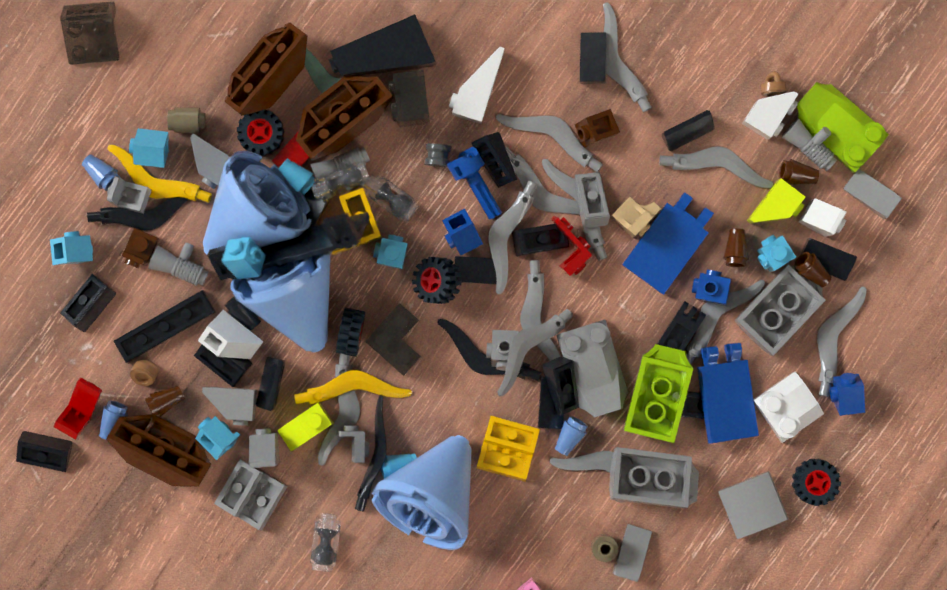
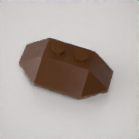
(267, 70)
(341, 115)
(160, 449)

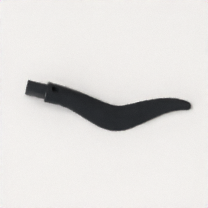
(148, 221)
(477, 360)
(377, 458)

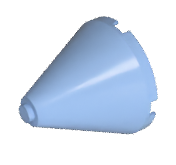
(254, 204)
(291, 299)
(431, 494)

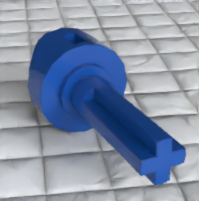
(467, 168)

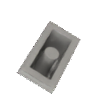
(208, 160)
(233, 403)
(263, 449)

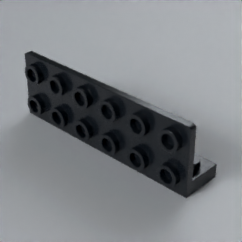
(323, 239)

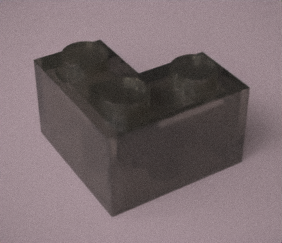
(410, 98)
(389, 341)

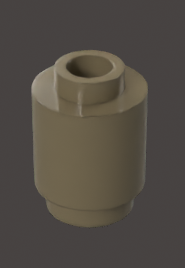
(186, 120)
(600, 540)

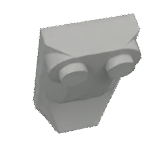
(780, 310)
(596, 368)
(653, 478)

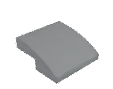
(250, 495)
(753, 505)

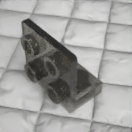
(90, 32)

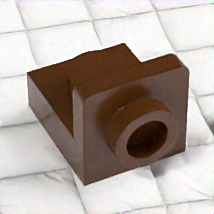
(596, 128)
(139, 248)

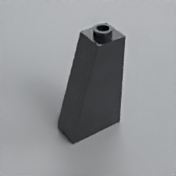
(385, 50)

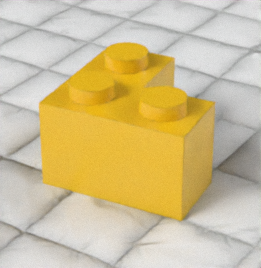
(357, 203)

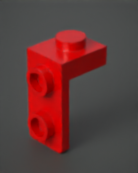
(576, 261)
(79, 410)

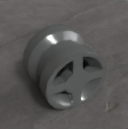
(437, 155)

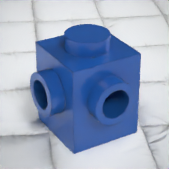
(464, 237)
(712, 287)
(848, 394)

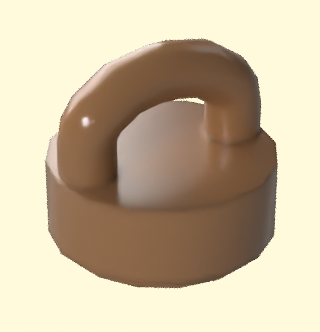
(773, 88)
(144, 373)

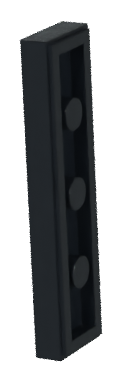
(164, 326)

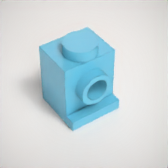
(216, 437)

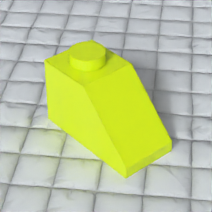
(778, 204)
(305, 426)

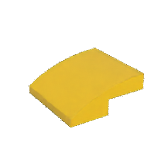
(508, 448)

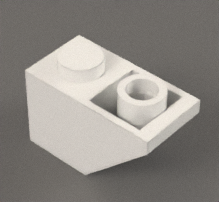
(768, 113)
(823, 218)
(229, 338)

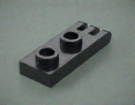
(681, 328)

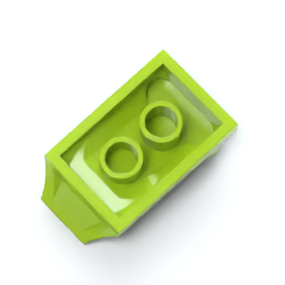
(853, 132)
(659, 394)

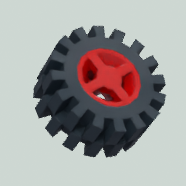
(254, 126)
(430, 287)
(350, 331)
(824, 483)

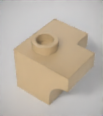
(635, 217)

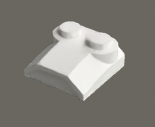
(788, 407)

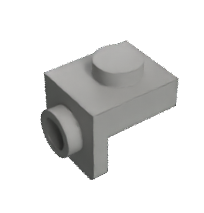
(128, 195)
(360, 447)

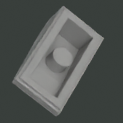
(872, 194)
(592, 200)
(632, 553)

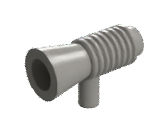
(811, 145)
(340, 162)
(178, 267)

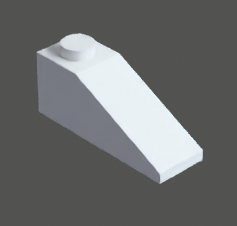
(475, 92)

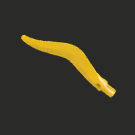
(160, 187)
(350, 381)

